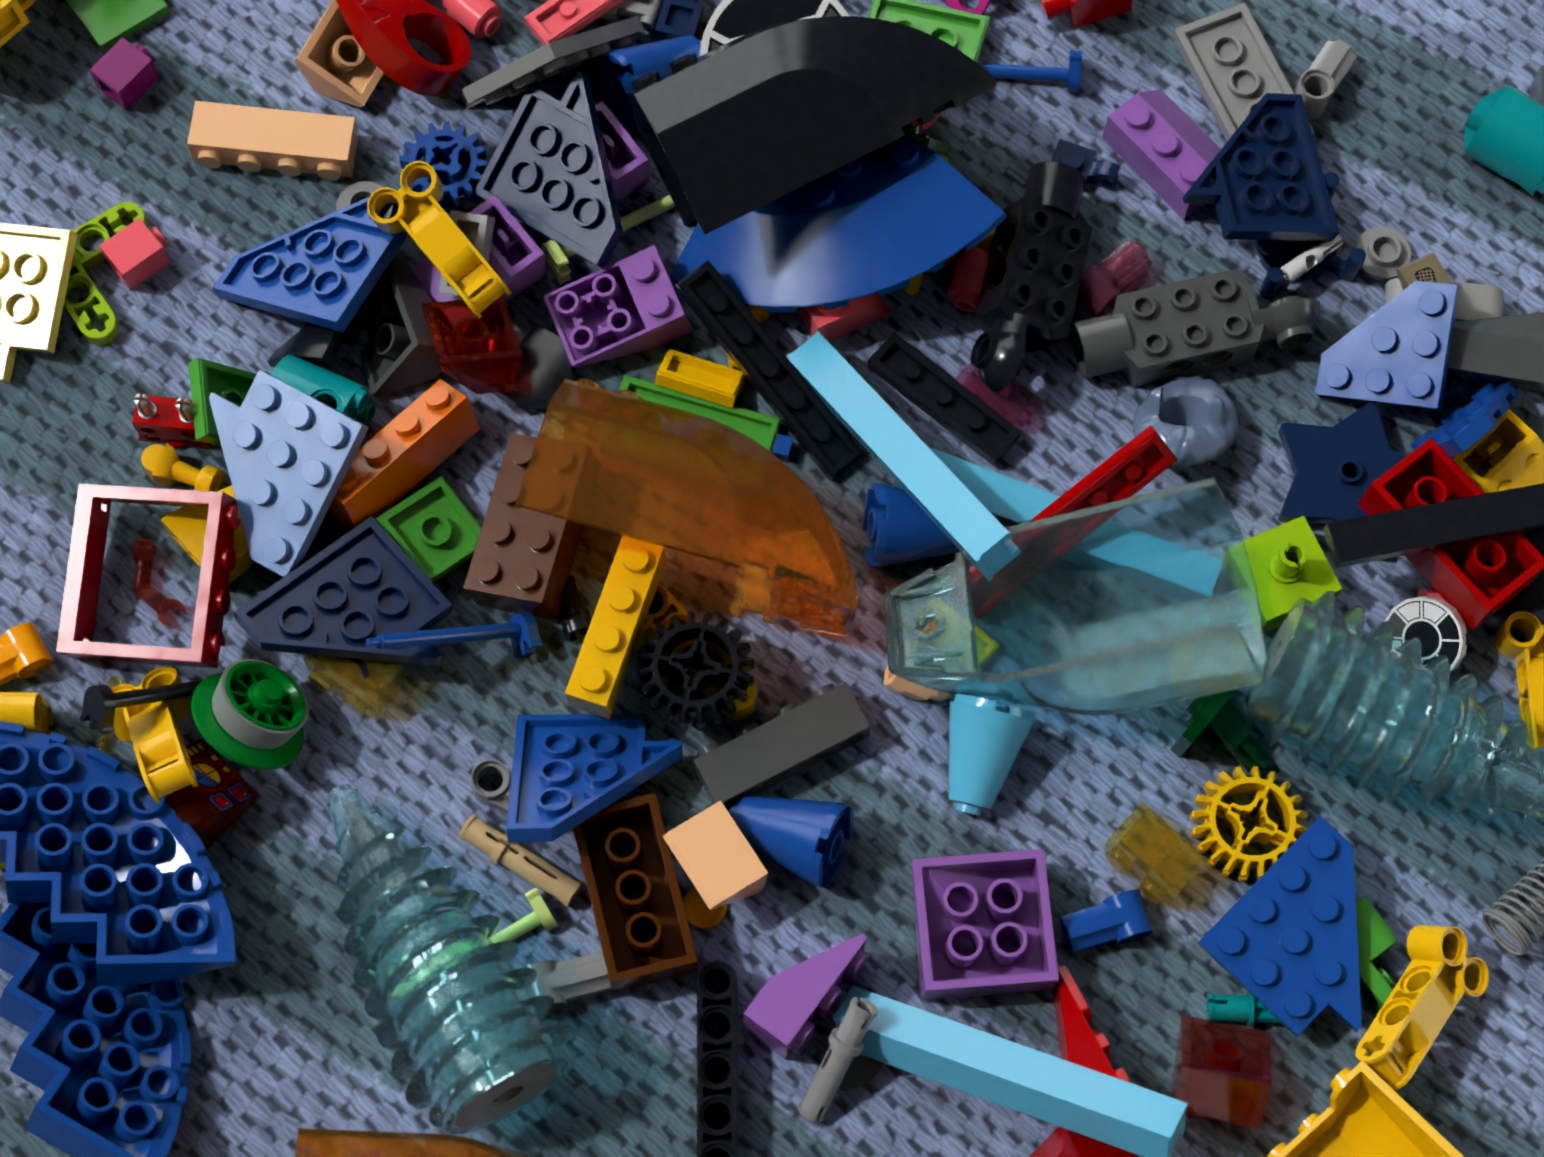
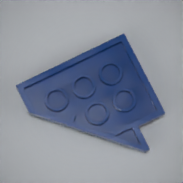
(576, 767)
(1297, 933)

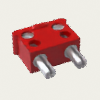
(165, 421)

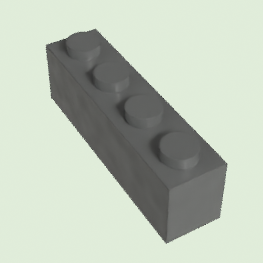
(782, 746)

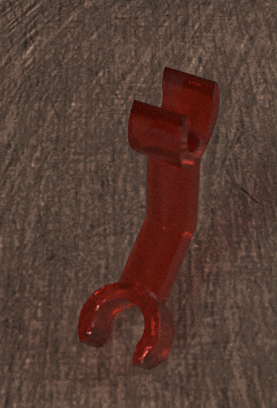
(144, 559)

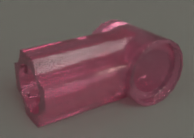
(1112, 277)

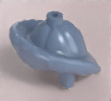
(1191, 419)

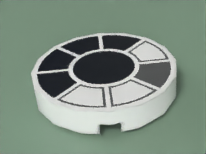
(1433, 623)

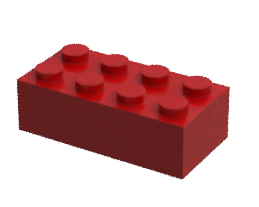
(1468, 576)

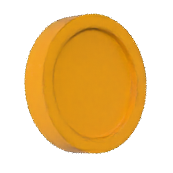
(698, 912)

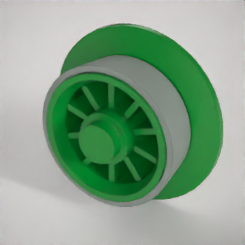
(252, 714)

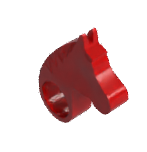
(383, 32)

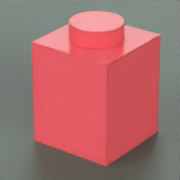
(136, 253)

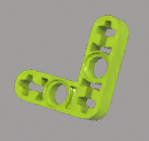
(85, 260)

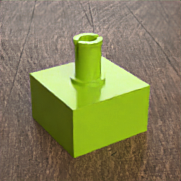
(1288, 567)

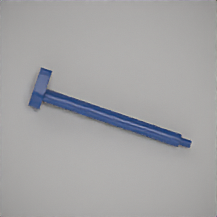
(1070, 75)
(521, 630)

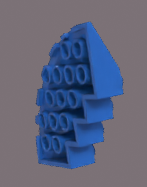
(848, 233)
(108, 862)
(101, 1053)

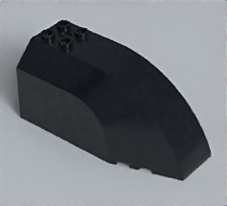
(791, 108)

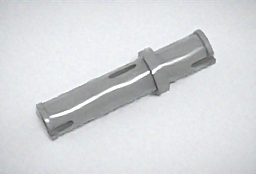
(845, 1044)

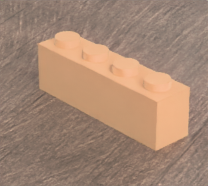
(273, 140)

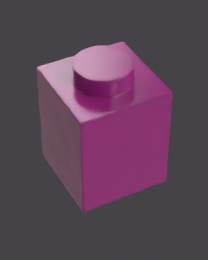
(125, 72)

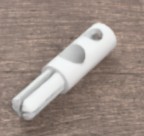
(1314, 256)

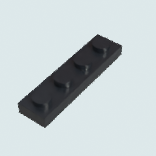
(944, 399)

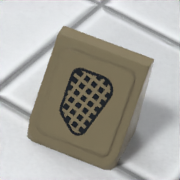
(1423, 269)

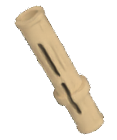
(519, 860)

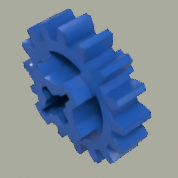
(448, 154)

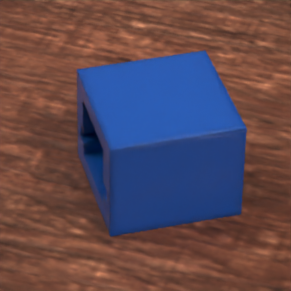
(783, 447)

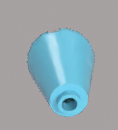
(982, 749)

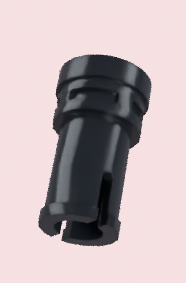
(572, 611)

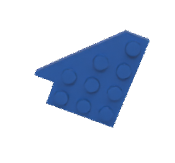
(316, 270)

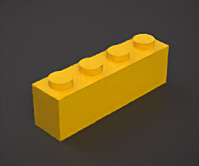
(615, 627)

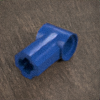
(1112, 921)

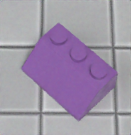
(1161, 146)

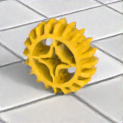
(1234, 816)

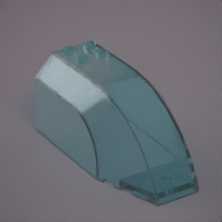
(1094, 613)

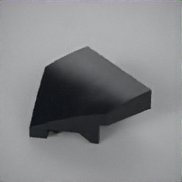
(542, 371)

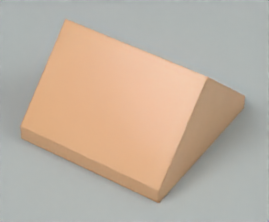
(336, 62)
(717, 857)

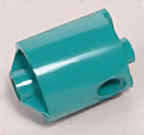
(1508, 137)
(327, 387)

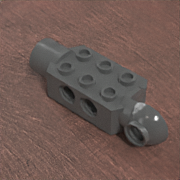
(1188, 329)

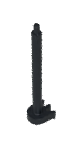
(101, 702)

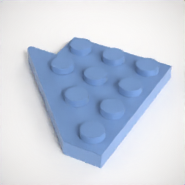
(283, 465)

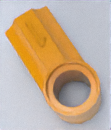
(22, 653)

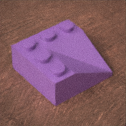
(984, 924)

